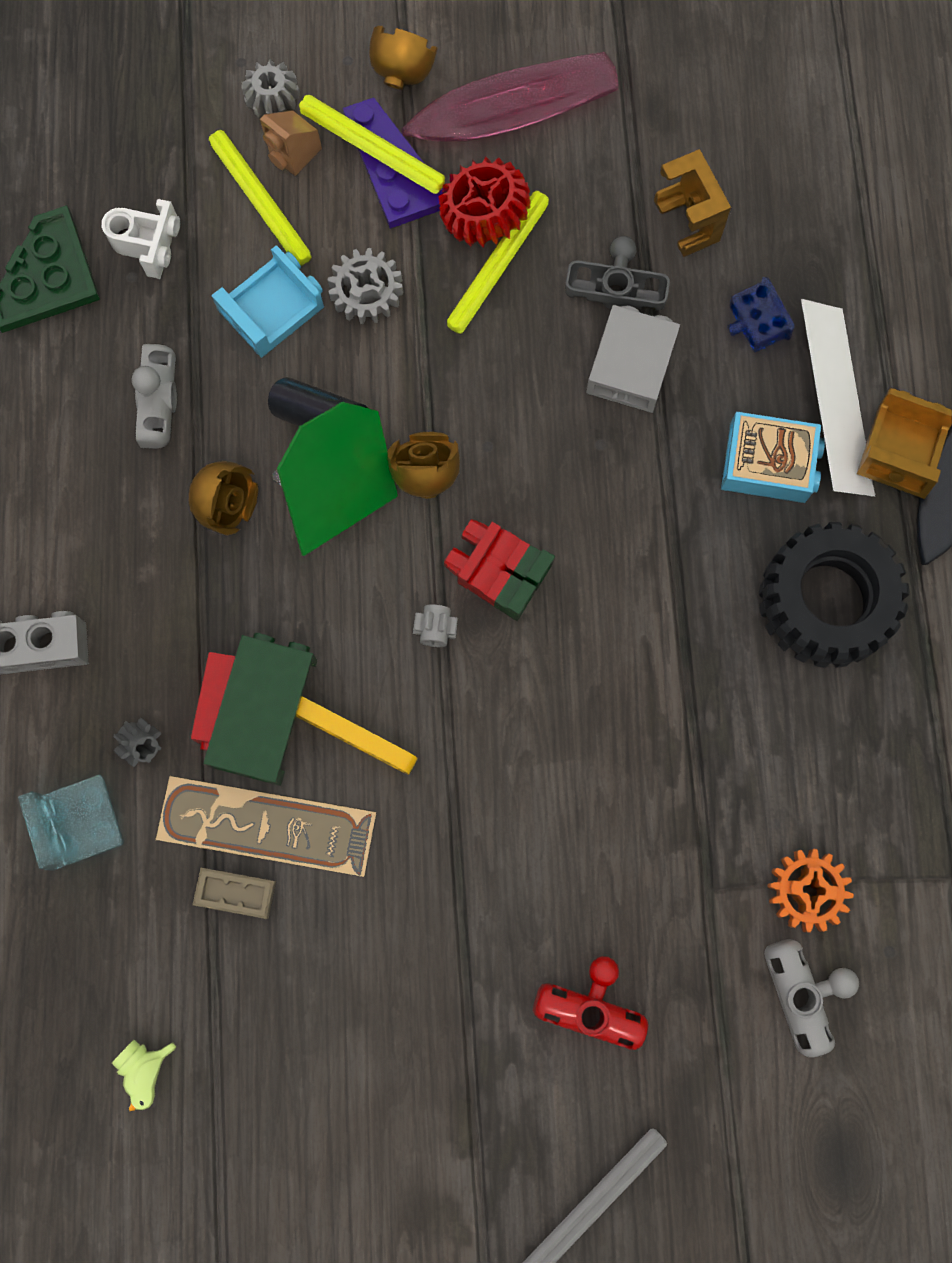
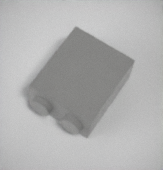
(632, 358)

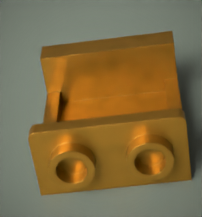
(906, 443)

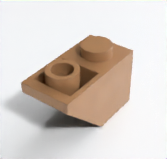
(290, 140)

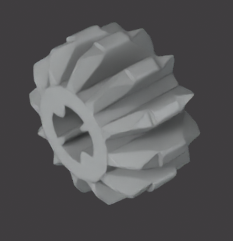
(270, 89)

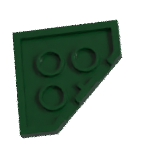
(46, 273)

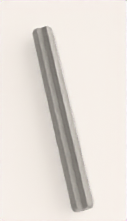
(599, 1199)

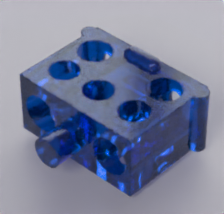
(769, 311)

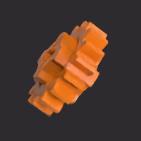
(810, 905)

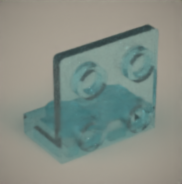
(71, 823)

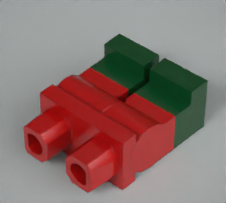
(500, 567)

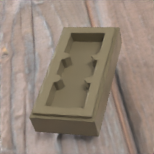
(234, 893)

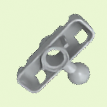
(155, 395)
(810, 1018)

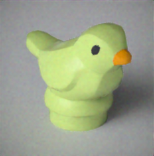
(140, 1072)

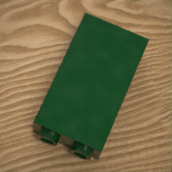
(259, 708)

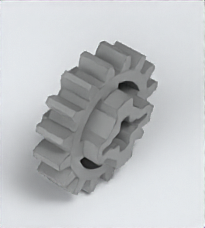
(365, 272)

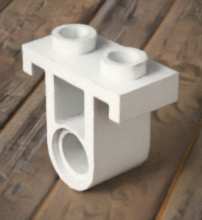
(146, 237)

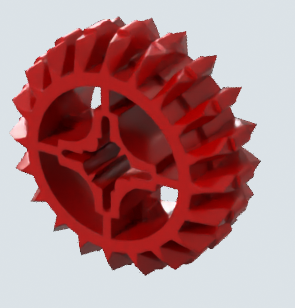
(484, 202)

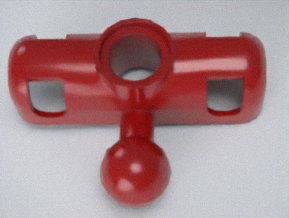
(612, 1020)

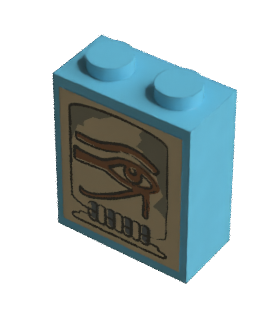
(772, 457)

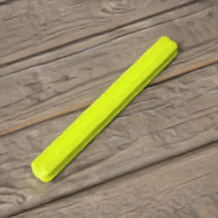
(372, 144)
(259, 197)
(495, 266)

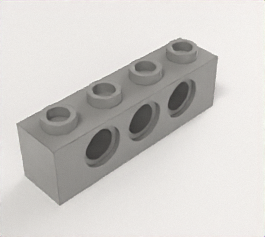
(65, 650)

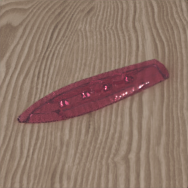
(514, 99)

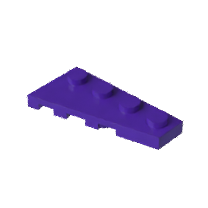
(397, 195)

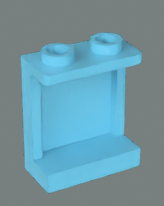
(271, 302)

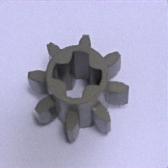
(137, 742)

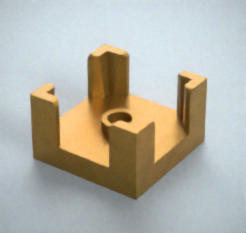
(702, 196)

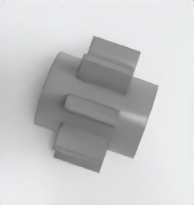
(435, 625)

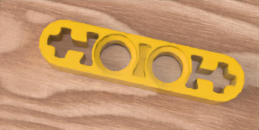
(356, 736)

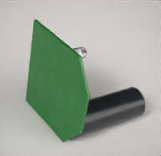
(334, 463)

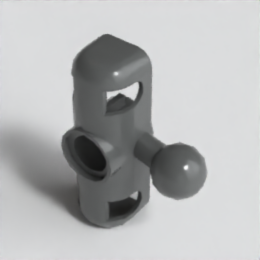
(631, 280)

